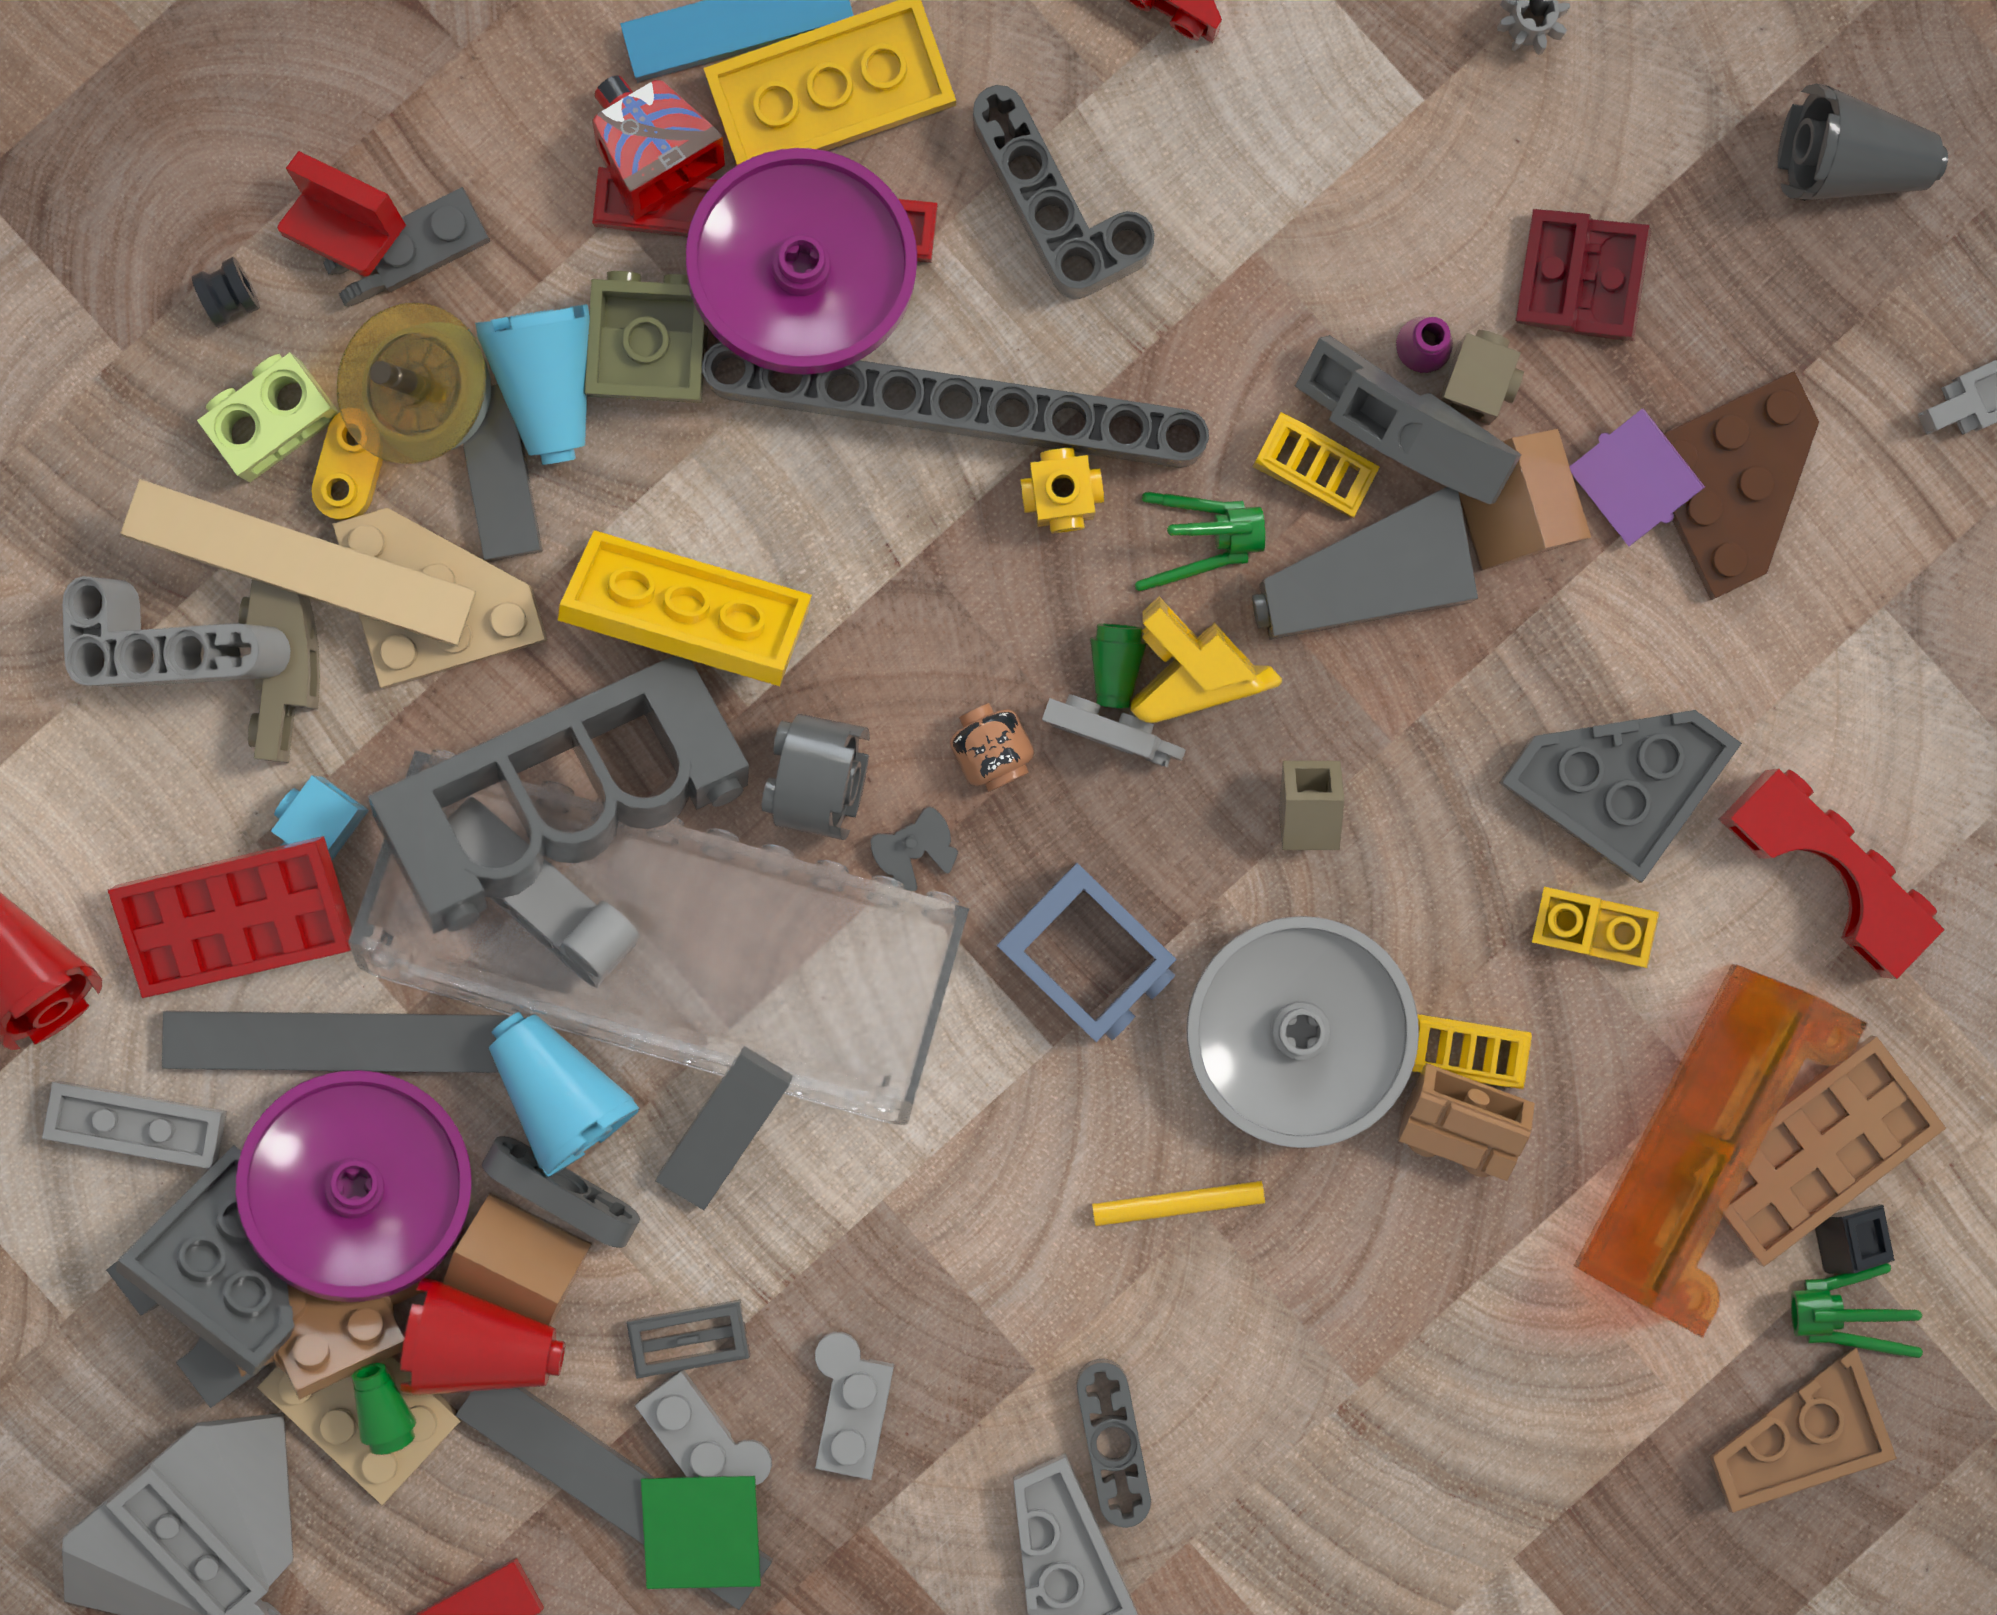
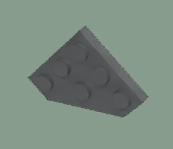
(1623, 782)
(209, 1274)

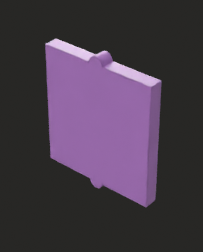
(1636, 477)

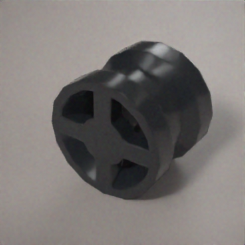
(225, 292)

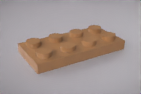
(1829, 1149)

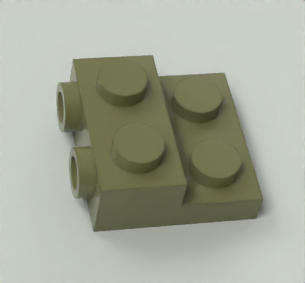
(644, 339)

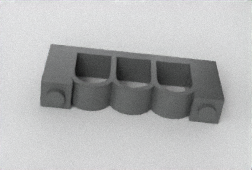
(454, 887)

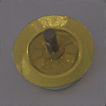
(413, 384)

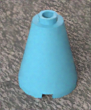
(542, 376)
(556, 1092)

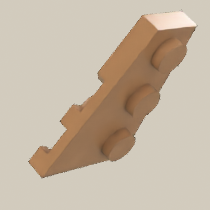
(1806, 1439)

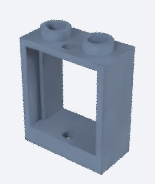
(1150, 981)

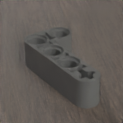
(1051, 190)

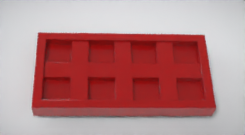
(232, 917)

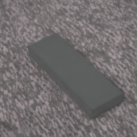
(501, 485)
(724, 1128)

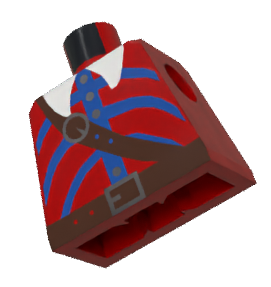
(653, 143)

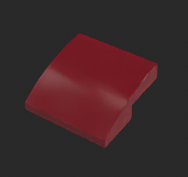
(1583, 275)

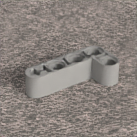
(127, 649)
(552, 909)

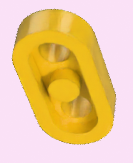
(344, 463)

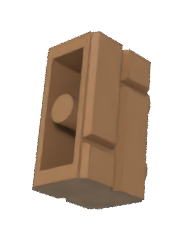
(1466, 1123)

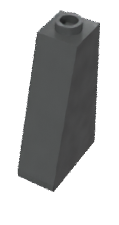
(1384, 571)

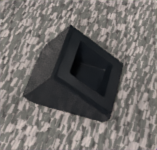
(1854, 1240)

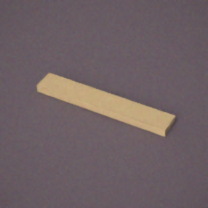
(298, 563)

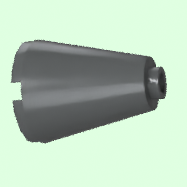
(1854, 149)

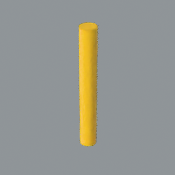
(1178, 1203)

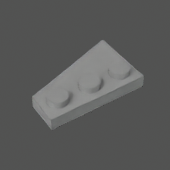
(1063, 1547)

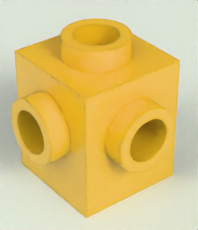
(1062, 513)

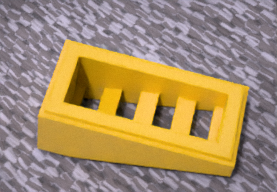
(1326, 447)
(1517, 1056)

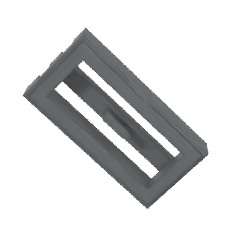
(736, 1329)

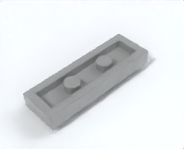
(134, 1124)

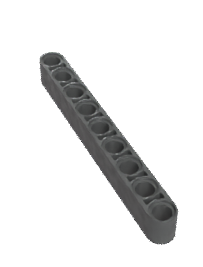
(981, 419)

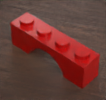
(1883, 920)

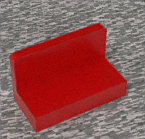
(340, 216)

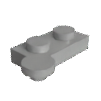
(1127, 735)
(853, 1408)
(697, 1434)

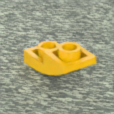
(1595, 927)

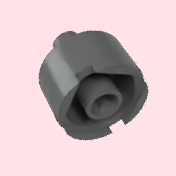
(817, 775)

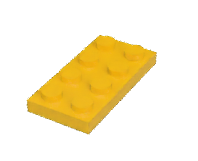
(832, 83)
(685, 608)

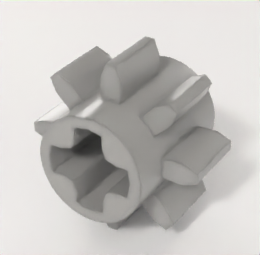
(1525, 30)

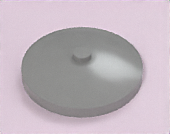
(1302, 1031)

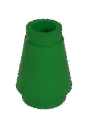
(1116, 663)
(382, 1412)

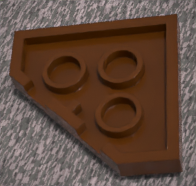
(1750, 468)

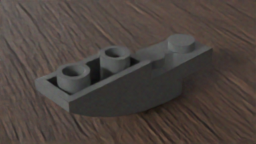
(1404, 425)

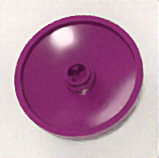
(801, 261)
(353, 1186)

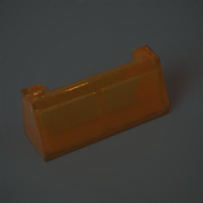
(1706, 1141)

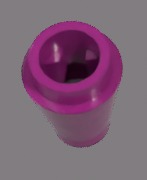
(1419, 355)

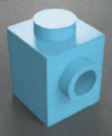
(318, 812)

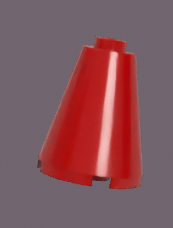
(39, 979)
(474, 1345)

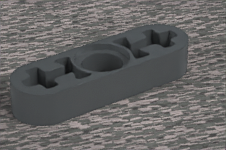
(561, 1194)
(1136, 1481)

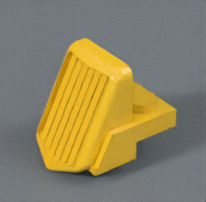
(1205, 670)

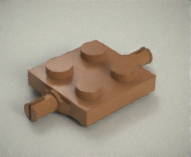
(337, 1338)

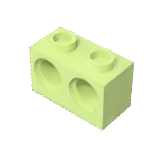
(276, 430)

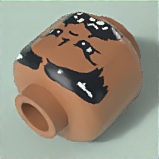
(991, 747)

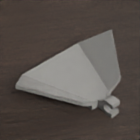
(191, 1529)

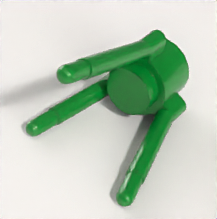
(1237, 530)
(1818, 1313)

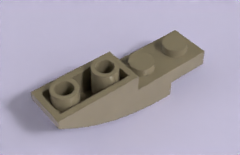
(300, 681)

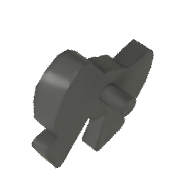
(927, 834)

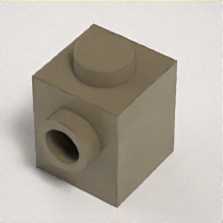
(1482, 376)
(1312, 816)

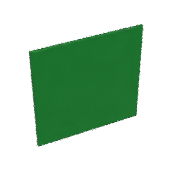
(700, 1532)

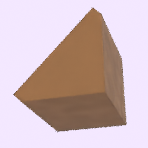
(1535, 508)
(517, 1260)

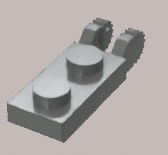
(429, 241)

